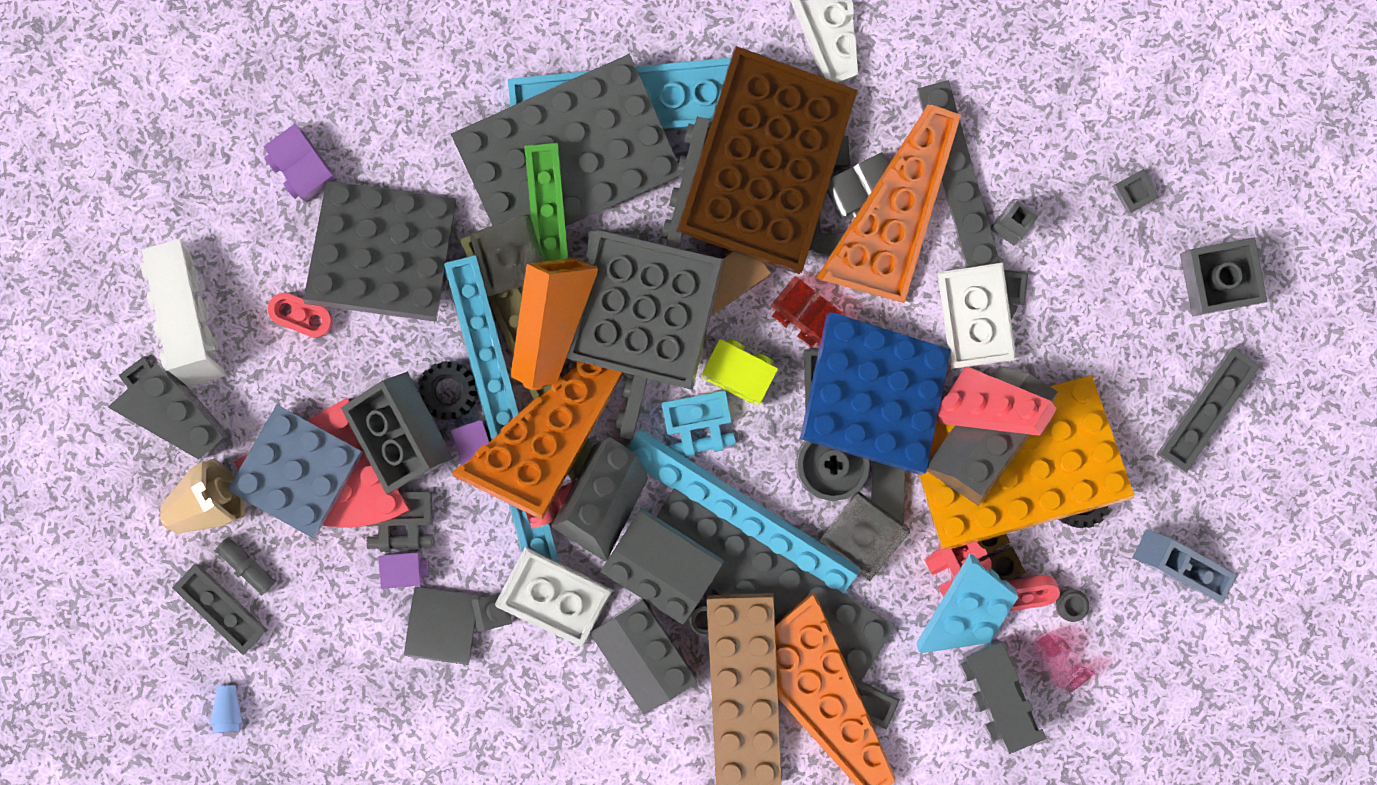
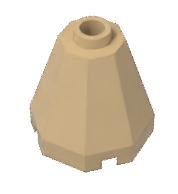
(202, 500)

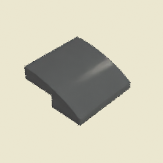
(440, 626)

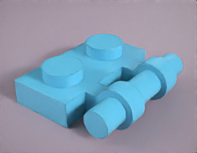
(697, 413)

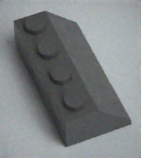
(976, 457)

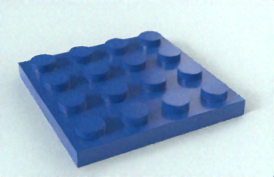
(875, 394)

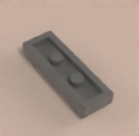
(220, 609)

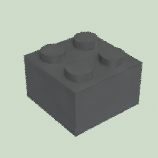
(1223, 277)

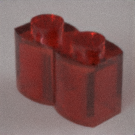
(803, 310)

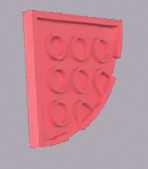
(363, 497)

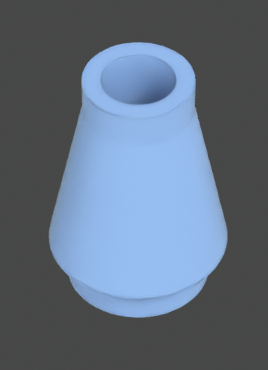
(226, 710)

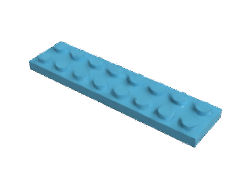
(675, 89)

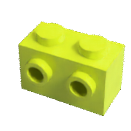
(739, 371)

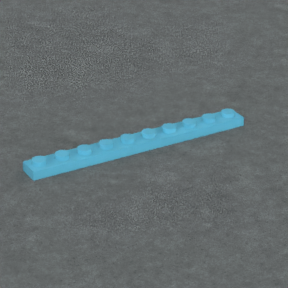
(490, 376)

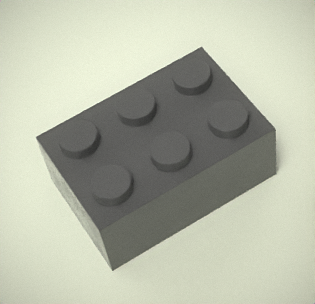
(397, 432)

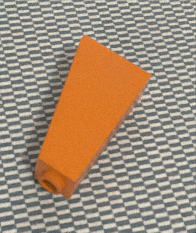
(548, 318)

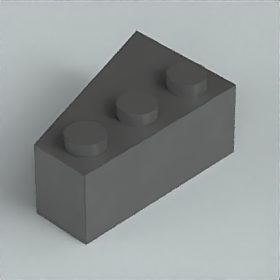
(171, 412)
(1001, 697)

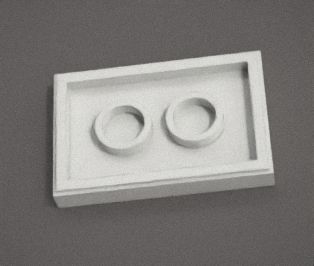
(976, 315)
(553, 597)

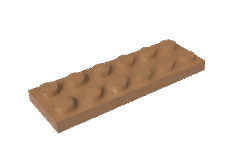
(744, 689)

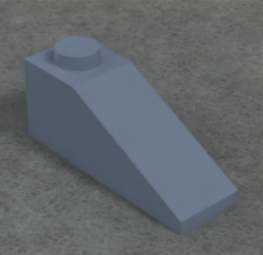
(1184, 565)

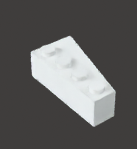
(180, 313)

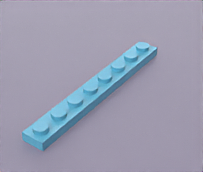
(742, 512)

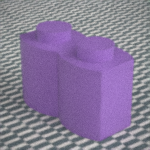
(299, 163)

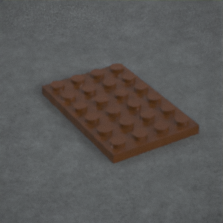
(767, 160)

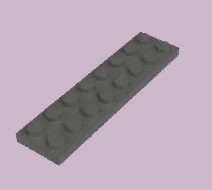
(756, 569)

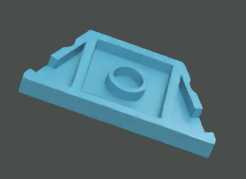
(969, 610)

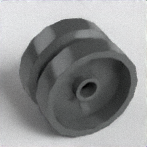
(826, 484)

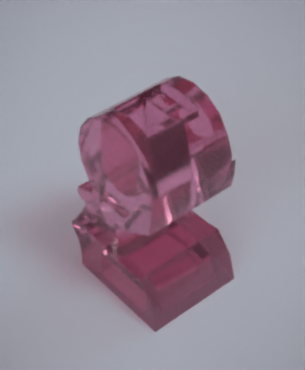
(1056, 651)

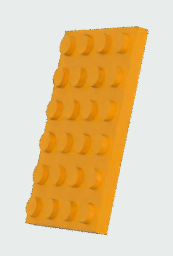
(1050, 478)

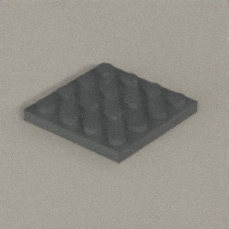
(380, 251)
(646, 309)

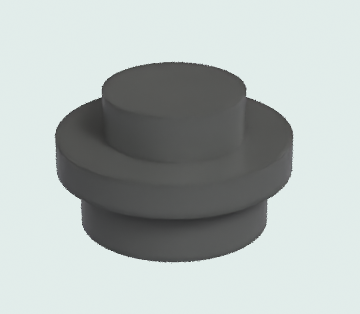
(1072, 605)

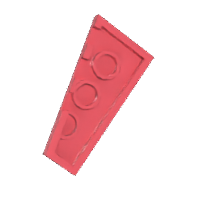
(994, 405)

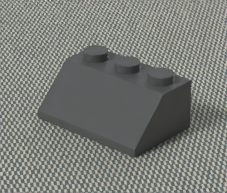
(602, 498)
(662, 566)
(644, 656)

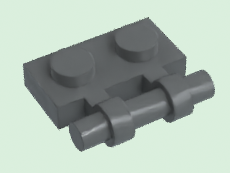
(420, 514)

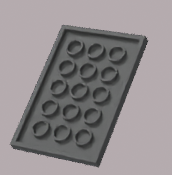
(605, 140)

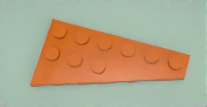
(889, 230)
(542, 442)
(823, 695)

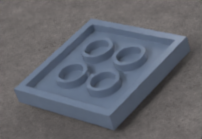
(295, 471)

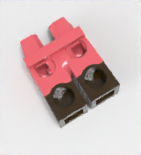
(1003, 561)

